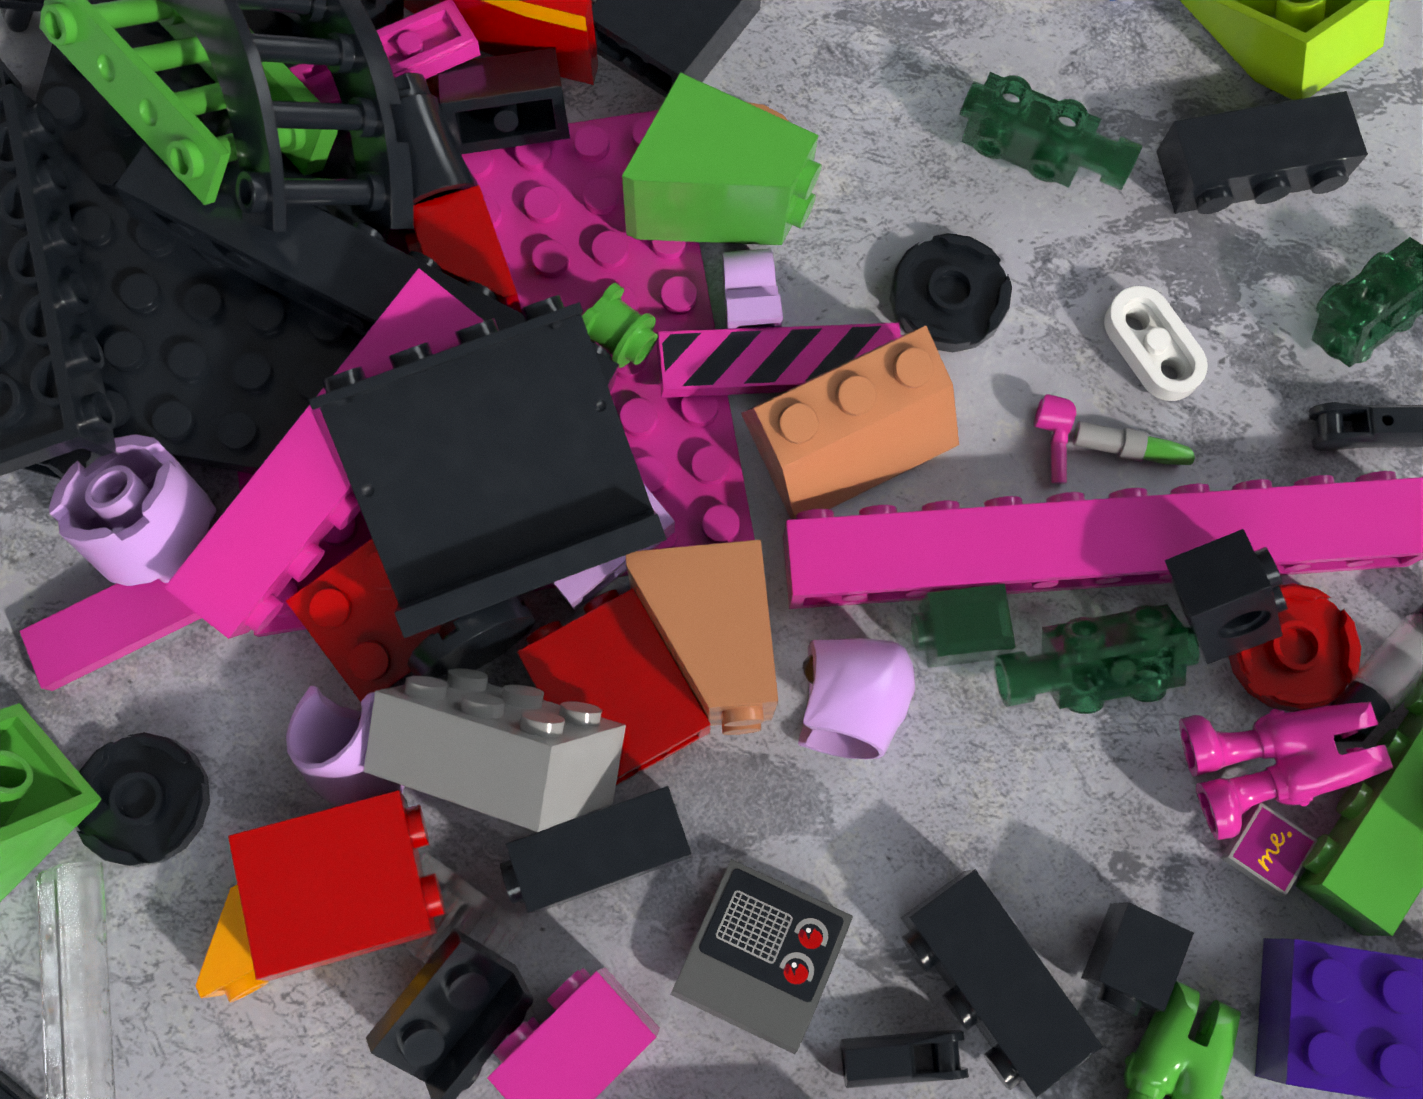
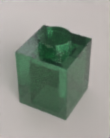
(963, 625)

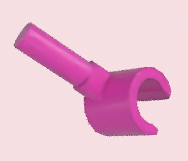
(1056, 415)

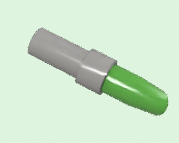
(1132, 444)

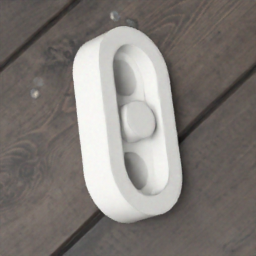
(1160, 343)

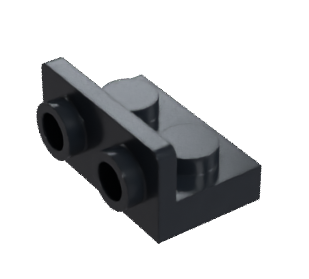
(452, 1016)

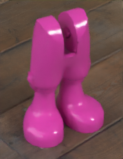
(1303, 755)

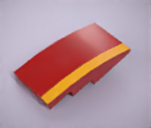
(532, 25)

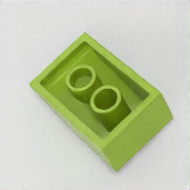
(1295, 43)

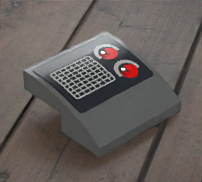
(762, 956)

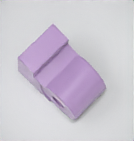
(750, 289)

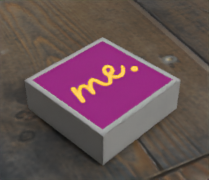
(1269, 849)

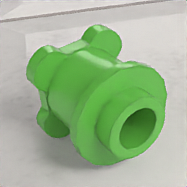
(620, 328)

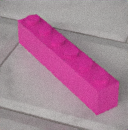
(302, 485)

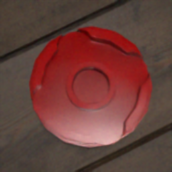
(1309, 661)

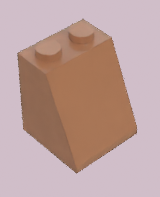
(715, 624)

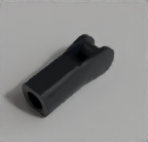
(1372, 426)
(892, 1060)

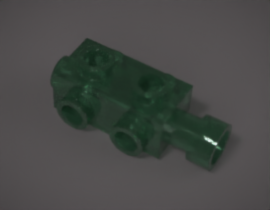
(1036, 140)
(1372, 304)
(1102, 660)

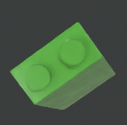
(719, 171)
(39, 796)

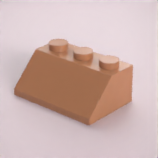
(857, 424)

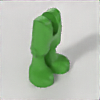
(1172, 1062)

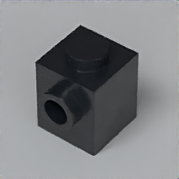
(1136, 959)

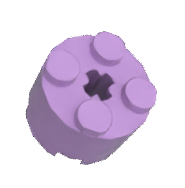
(132, 512)

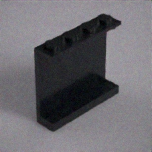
(489, 464)

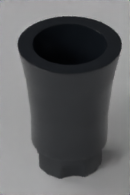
(434, 156)

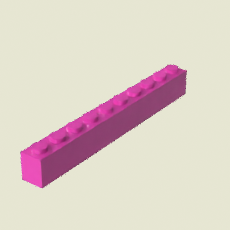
(1096, 541)

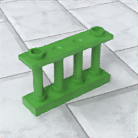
(150, 107)

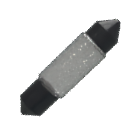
(1388, 673)

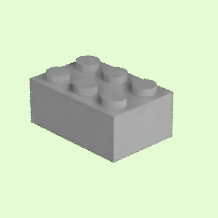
(495, 748)

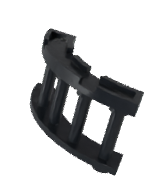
(352, 51)

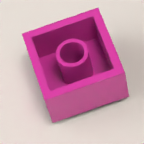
(579, 1046)

